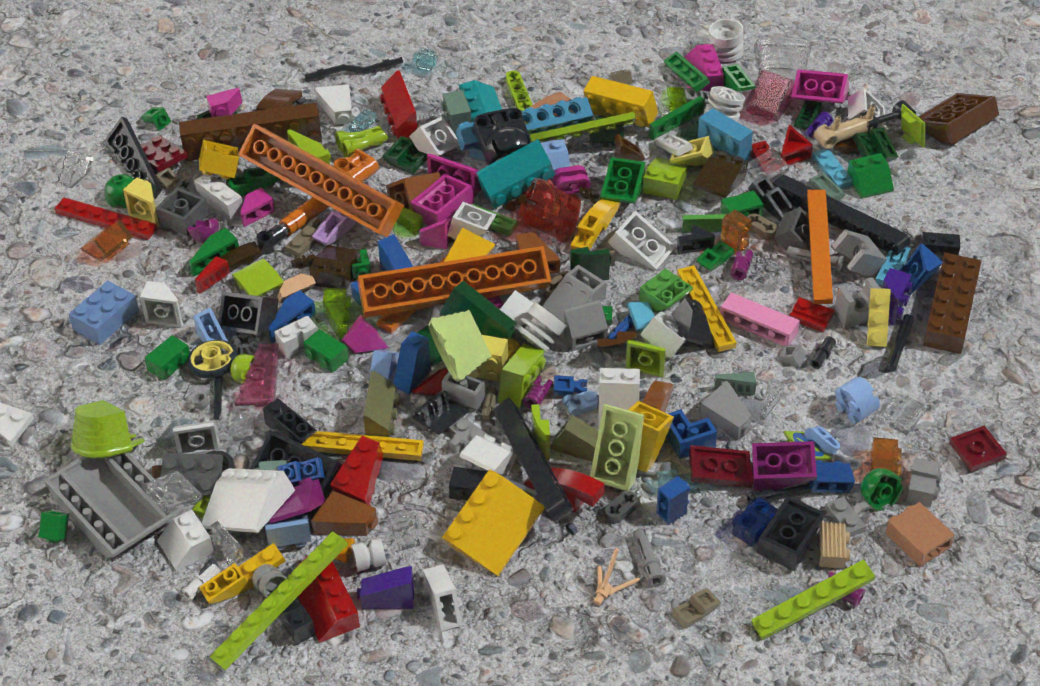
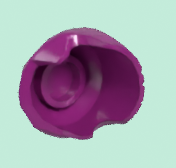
(204, 229)

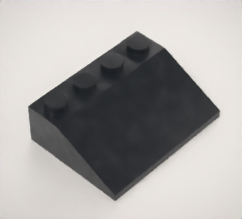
(278, 448)

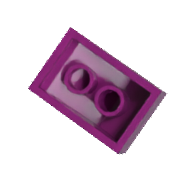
(782, 464)
(305, 498)

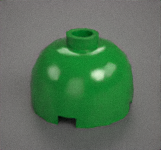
(114, 190)
(881, 488)

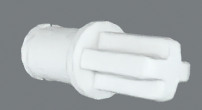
(193, 588)

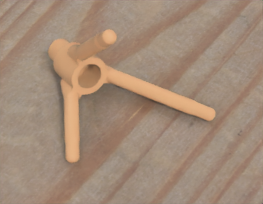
(603, 587)

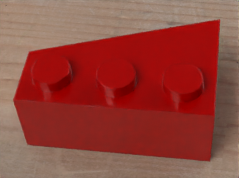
(360, 471)

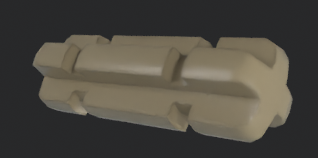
(489, 403)

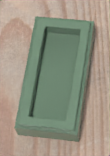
(823, 182)

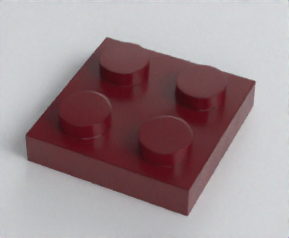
(977, 448)

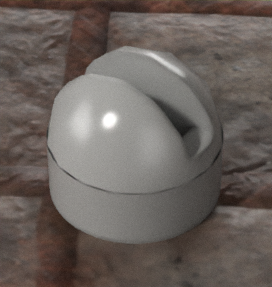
(200, 400)

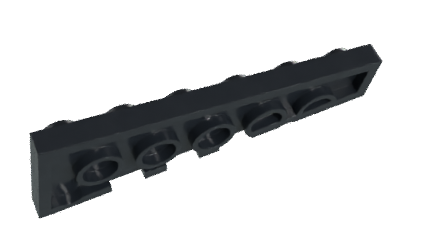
(129, 151)

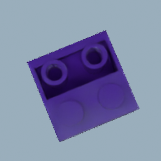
(900, 286)

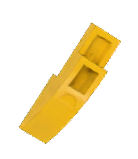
(594, 222)
(238, 579)

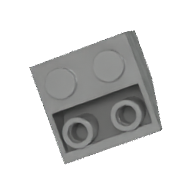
(585, 325)

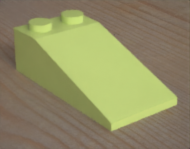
(617, 447)

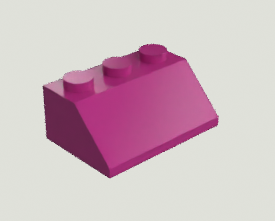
(707, 62)
(820, 86)
(454, 169)
(442, 199)

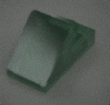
(691, 131)

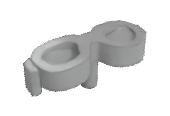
(854, 463)

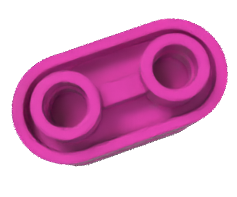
(571, 179)

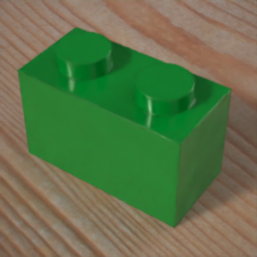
(745, 203)
(325, 350)
(167, 357)

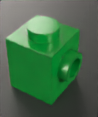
(53, 526)

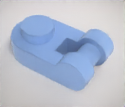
(587, 402)
(826, 442)

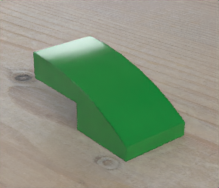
(716, 256)

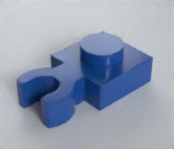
(566, 385)

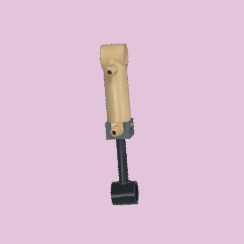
(840, 131)

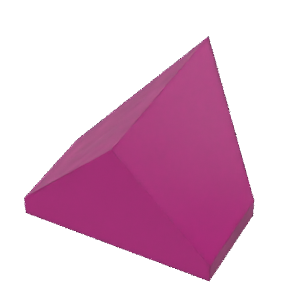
(436, 234)
(363, 337)

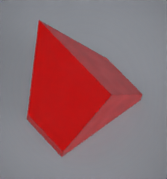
(795, 147)

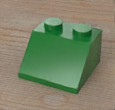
(870, 175)

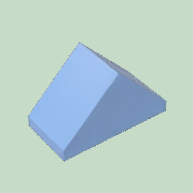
(208, 326)
(384, 362)

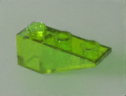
(335, 310)

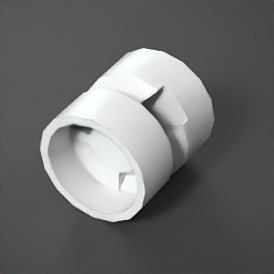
(368, 554)

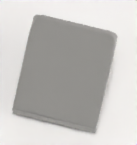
(792, 355)

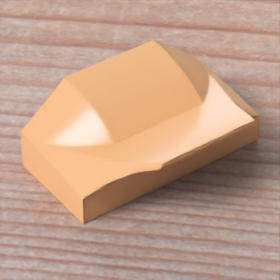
(299, 282)

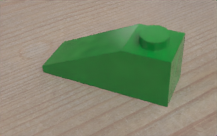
(736, 78)
(214, 246)

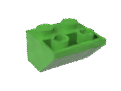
(663, 290)

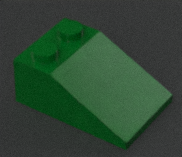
(623, 180)

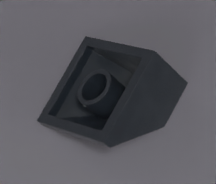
(693, 322)

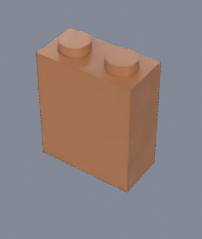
(919, 534)

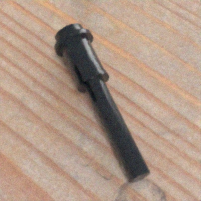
(770, 495)

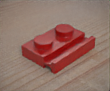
(811, 314)

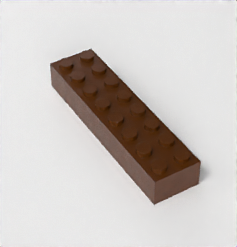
(234, 128)

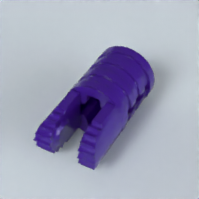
(823, 119)

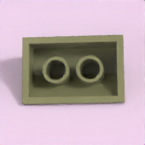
(380, 406)

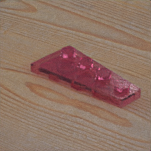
(261, 378)

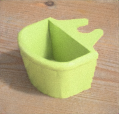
(459, 343)

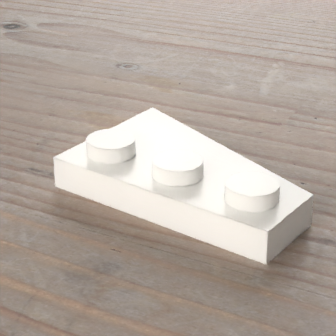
(13, 422)

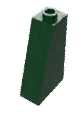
(487, 316)

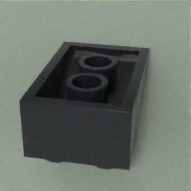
(790, 533)

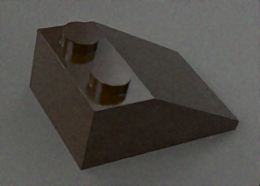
(721, 174)
(333, 267)

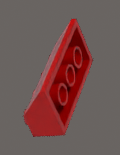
(398, 106)
(329, 605)

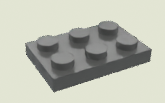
(198, 469)

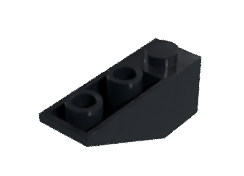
(287, 422)

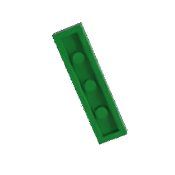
(686, 71)
(676, 118)

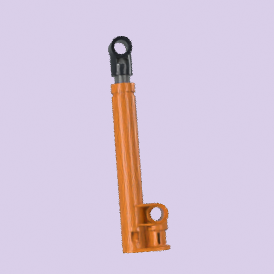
(357, 165)

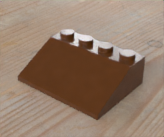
(959, 116)

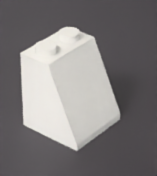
(618, 388)

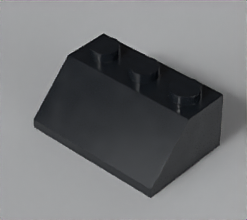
(246, 312)

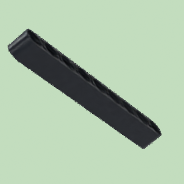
(846, 217)
(533, 460)

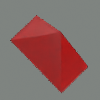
(432, 384)

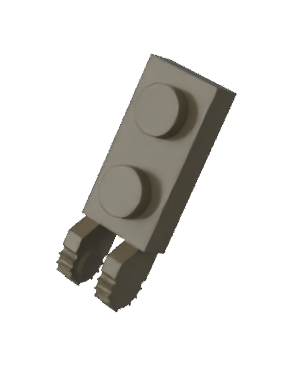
(303, 240)

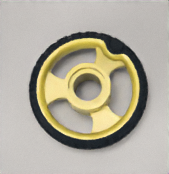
(213, 360)

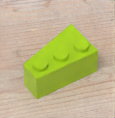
(520, 373)

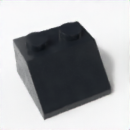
(940, 243)

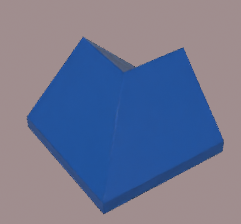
(921, 266)

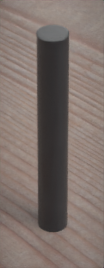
(217, 397)

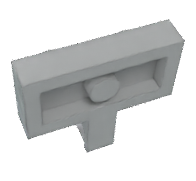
(463, 433)
(849, 514)

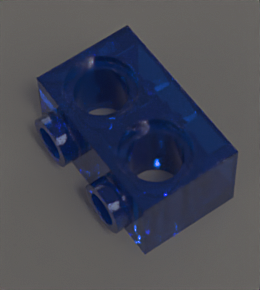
(753, 521)

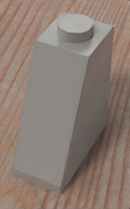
(727, 411)

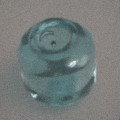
(425, 59)

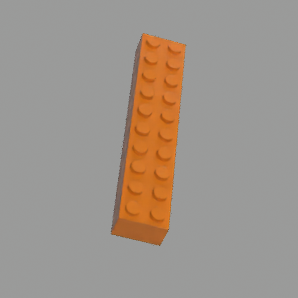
(321, 180)
(432, 283)

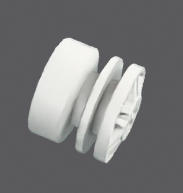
(727, 39)
(725, 101)
(540, 326)

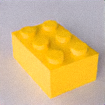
(218, 159)

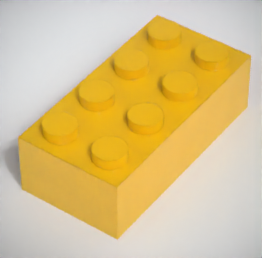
(616, 98)

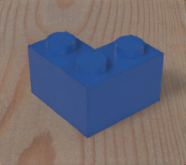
(683, 433)

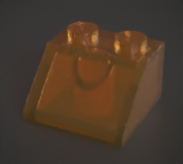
(108, 241)

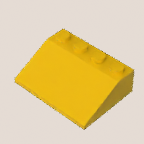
(493, 522)

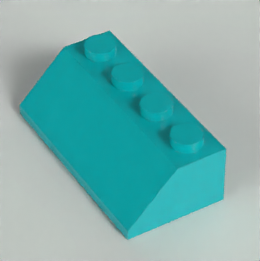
(480, 98)
(514, 173)

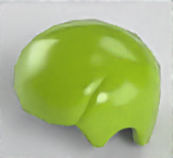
(240, 367)

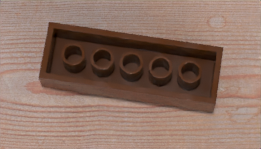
(952, 303)

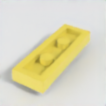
(878, 317)

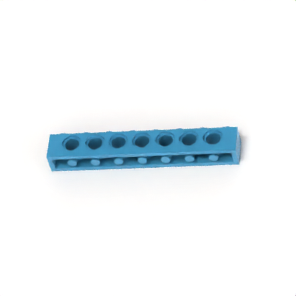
(579, 105)

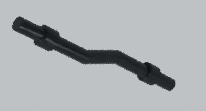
(321, 73)

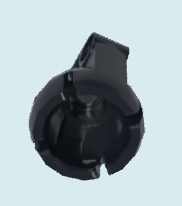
(500, 133)

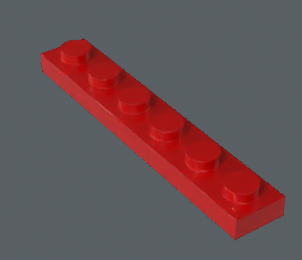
(104, 217)

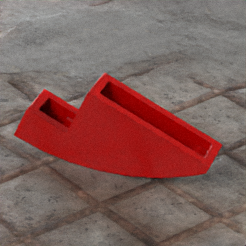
(577, 487)

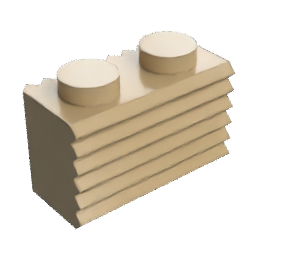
(832, 545)

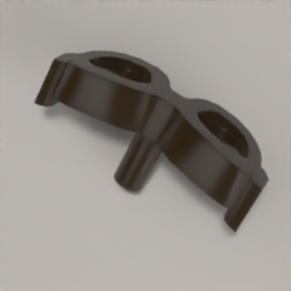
(587, 194)
(512, 205)
(301, 262)

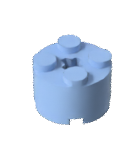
(856, 399)

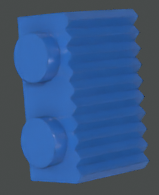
(832, 477)
(673, 500)

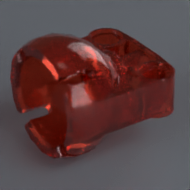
(554, 211)

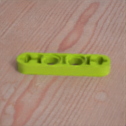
(521, 93)

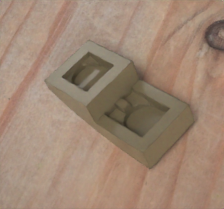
(696, 608)

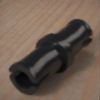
(822, 352)

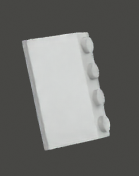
(247, 499)

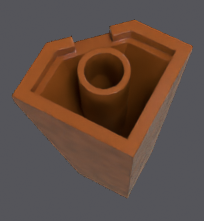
(409, 188)

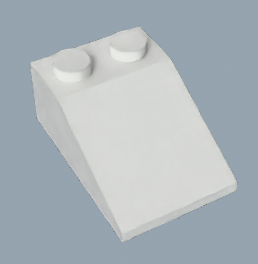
(641, 242)

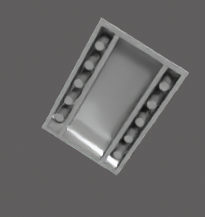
(108, 501)

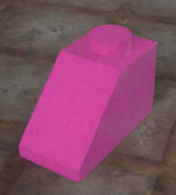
(224, 102)
(256, 206)

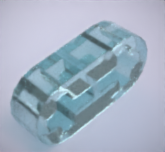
(362, 121)

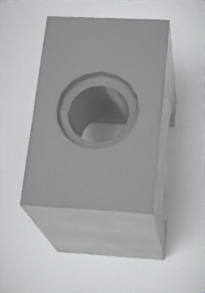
(861, 251)
(853, 309)

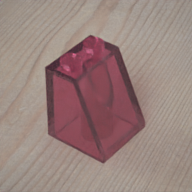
(770, 96)

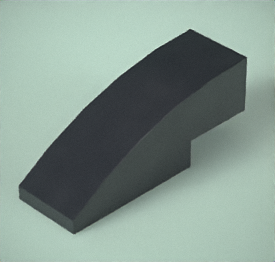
(772, 198)

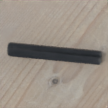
(899, 342)

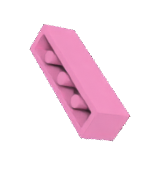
(759, 319)

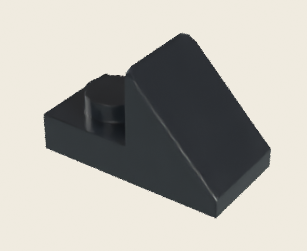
(696, 242)

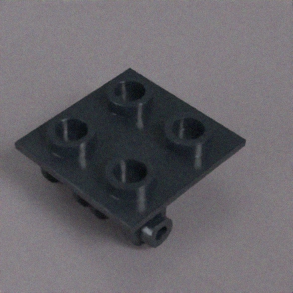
(439, 413)

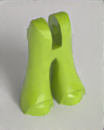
(349, 141)

